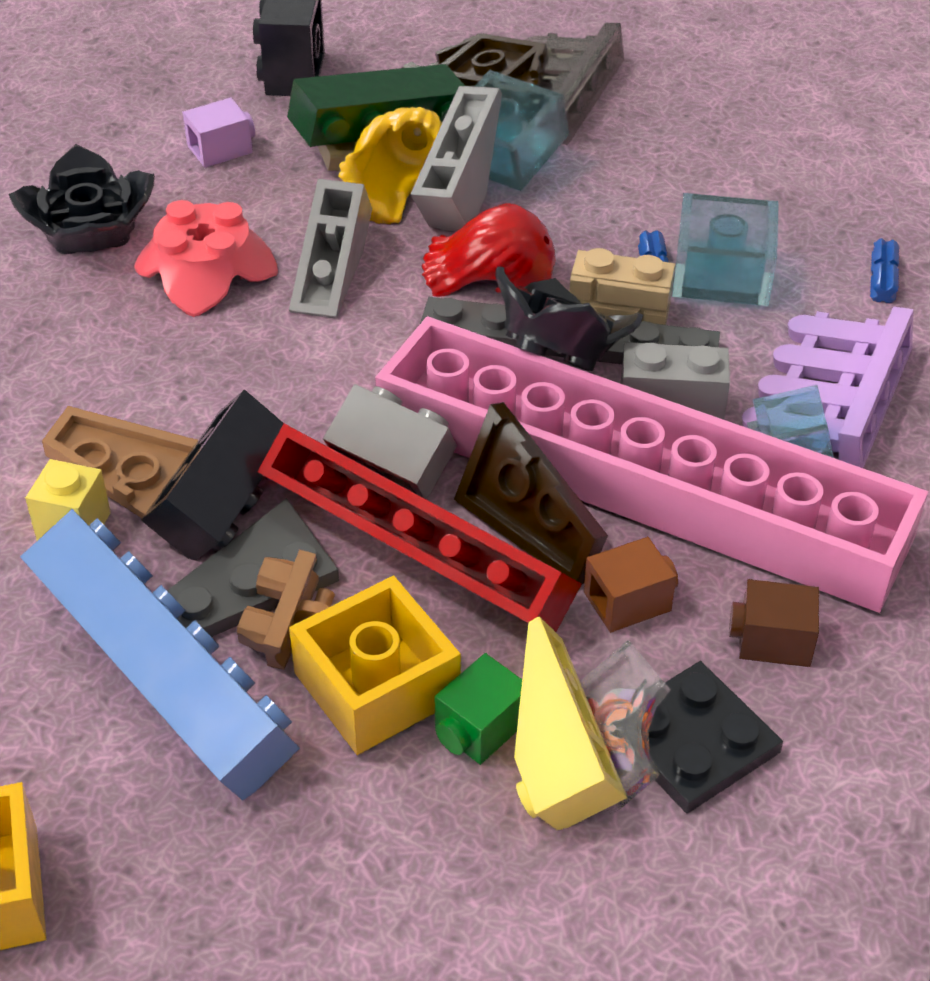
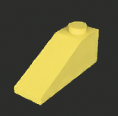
(557, 739)

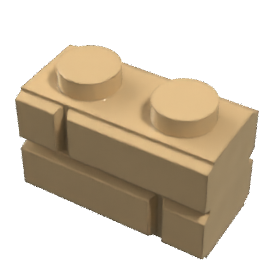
(623, 284)

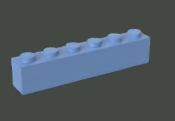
(160, 656)

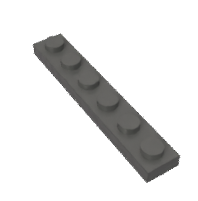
(490, 322)

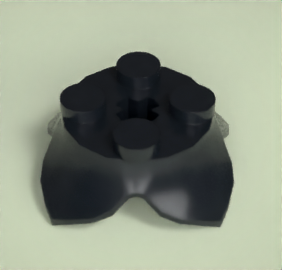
(85, 203)
(553, 318)

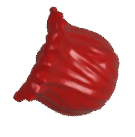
(493, 239)

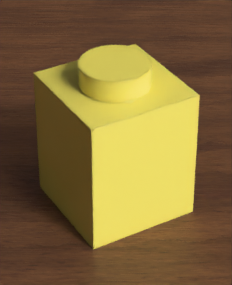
(64, 488)

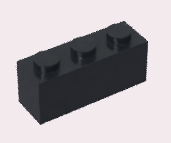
(216, 479)

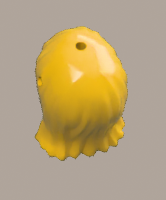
(391, 158)

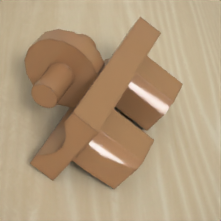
(294, 587)

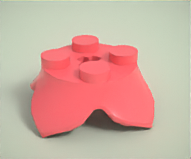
(200, 253)

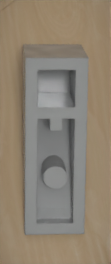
(460, 160)
(331, 247)

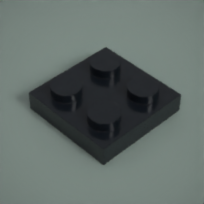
(705, 738)

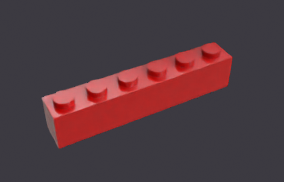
(420, 529)

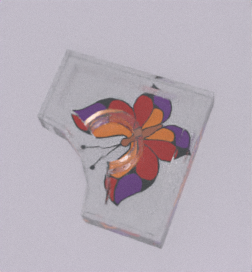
(623, 701)

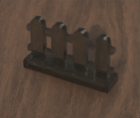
(581, 69)

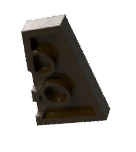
(526, 498)

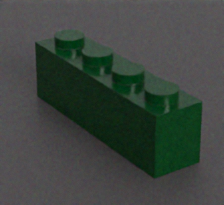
(342, 105)

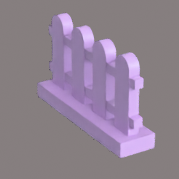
(875, 374)

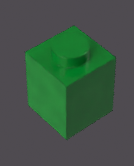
(478, 709)

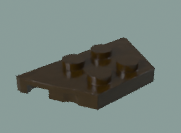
(486, 52)

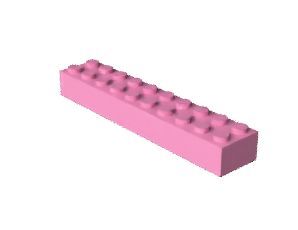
(672, 463)

